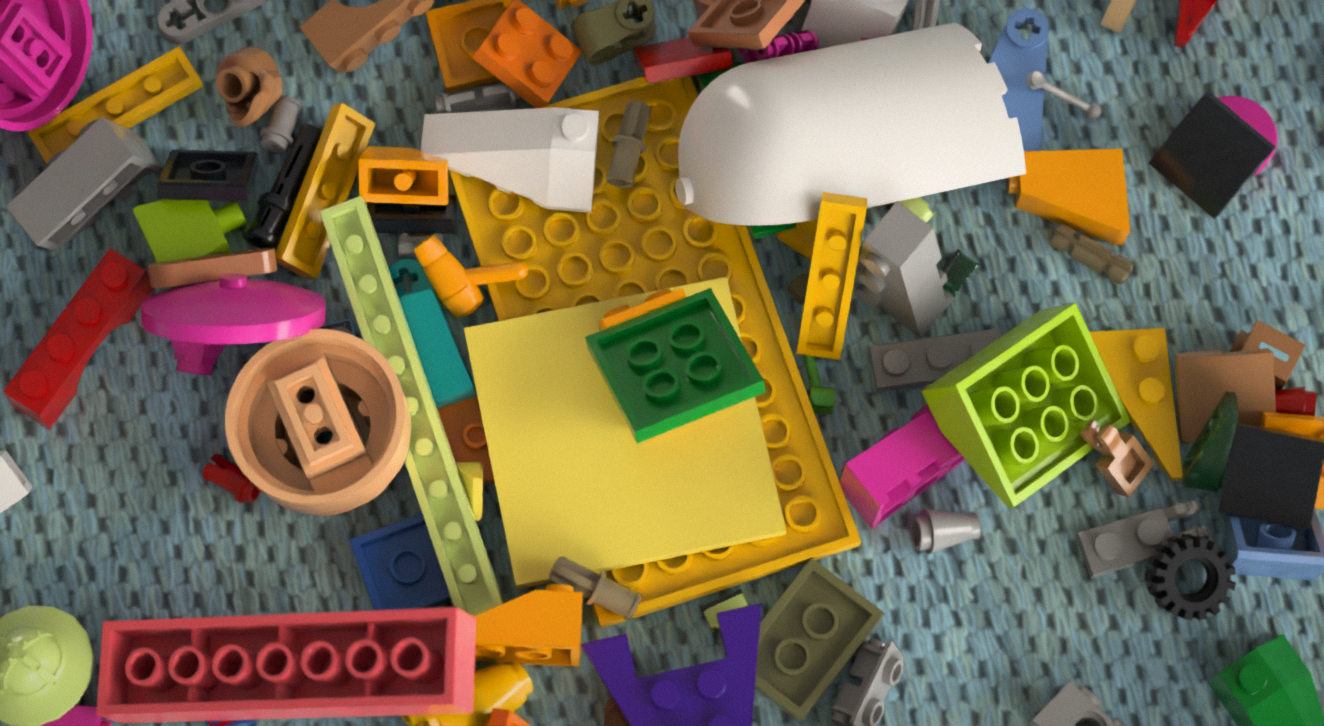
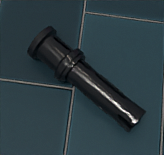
(279, 202)

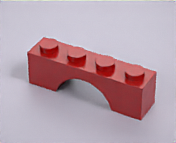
(55, 366)

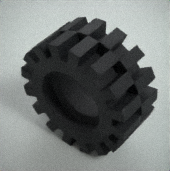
(1217, 576)

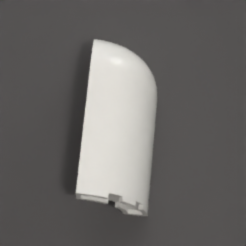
(849, 120)

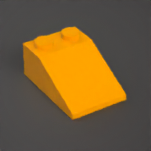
(533, 629)

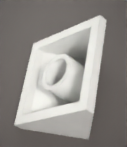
(849, 20)

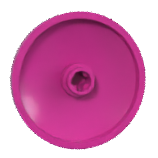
(233, 311)

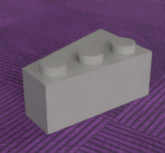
(81, 182)
(901, 271)

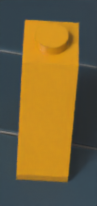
(1076, 190)

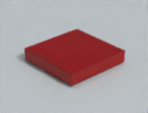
(679, 59)

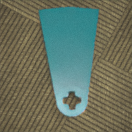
(433, 337)

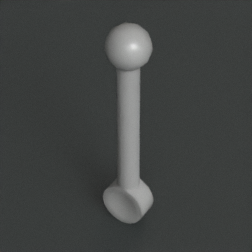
(1037, 80)

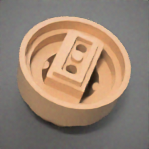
(311, 387)

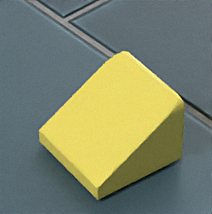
(473, 480)

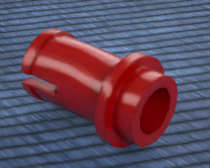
(231, 478)

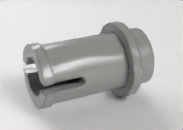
(278, 133)

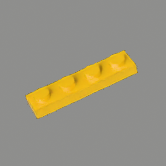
(123, 102)
(324, 186)
(831, 275)

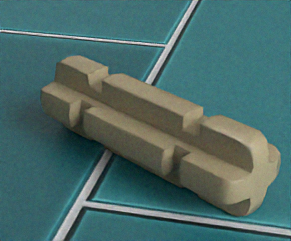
(1091, 253)

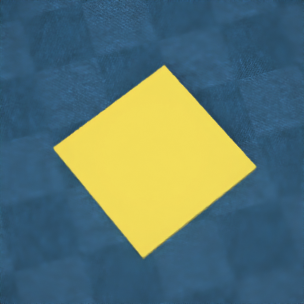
(578, 479)

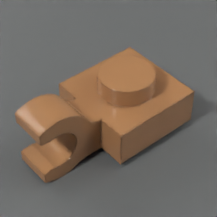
(1123, 458)

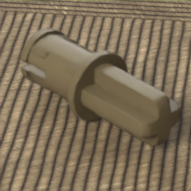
(629, 144)
(595, 587)

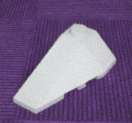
(524, 151)

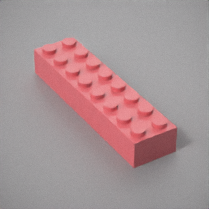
(288, 666)

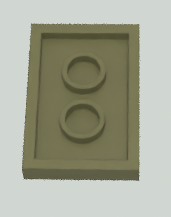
(810, 638)

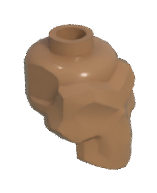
(248, 84)

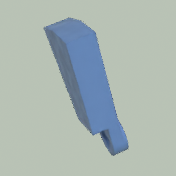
(1015, 60)

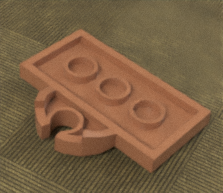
(740, 22)

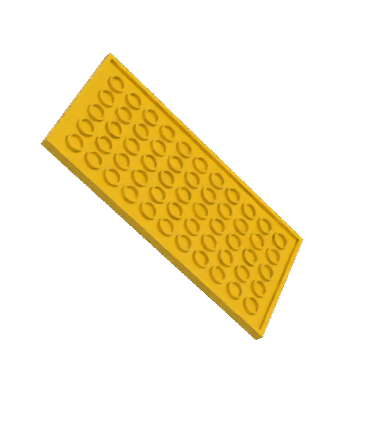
(647, 243)

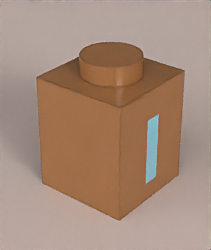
(1284, 348)

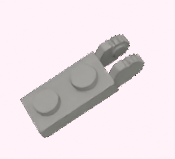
(1133, 538)

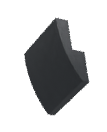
(1211, 154)

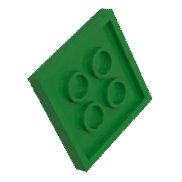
(674, 365)

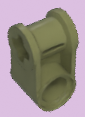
(612, 31)

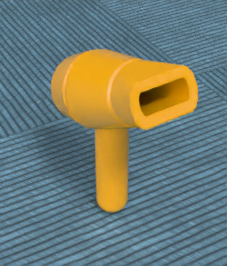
(457, 285)

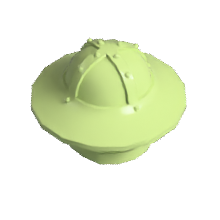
(42, 665)

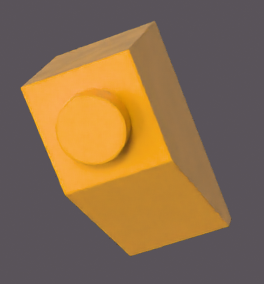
(402, 176)

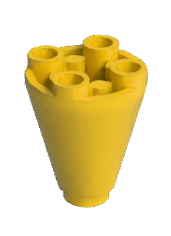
(494, 687)

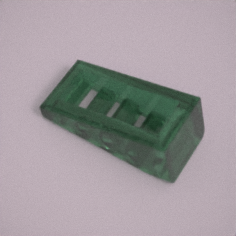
(1209, 454)

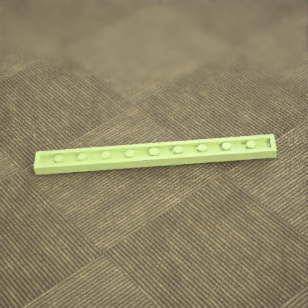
(429, 453)

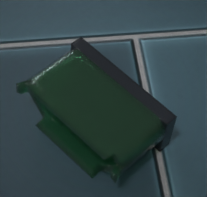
(958, 271)

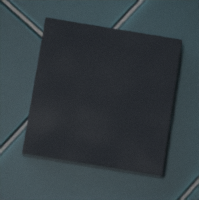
(208, 175)
(1272, 475)

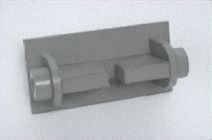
(480, 98)
(878, 668)

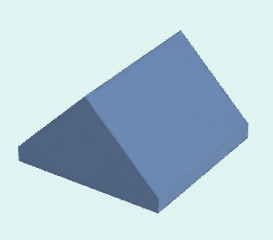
(1274, 548)

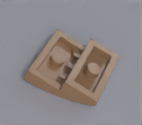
(1208, 374)

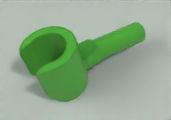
(820, 397)

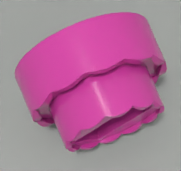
(41, 59)

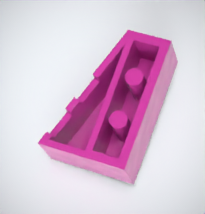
(898, 468)

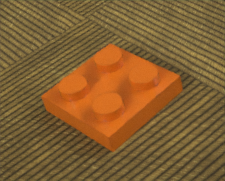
(527, 54)

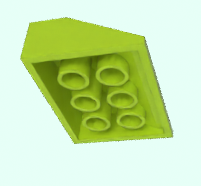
(1025, 402)

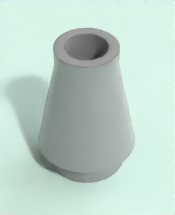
(942, 529)

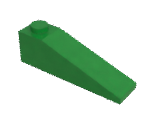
(1269, 688)

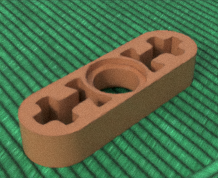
(210, 267)

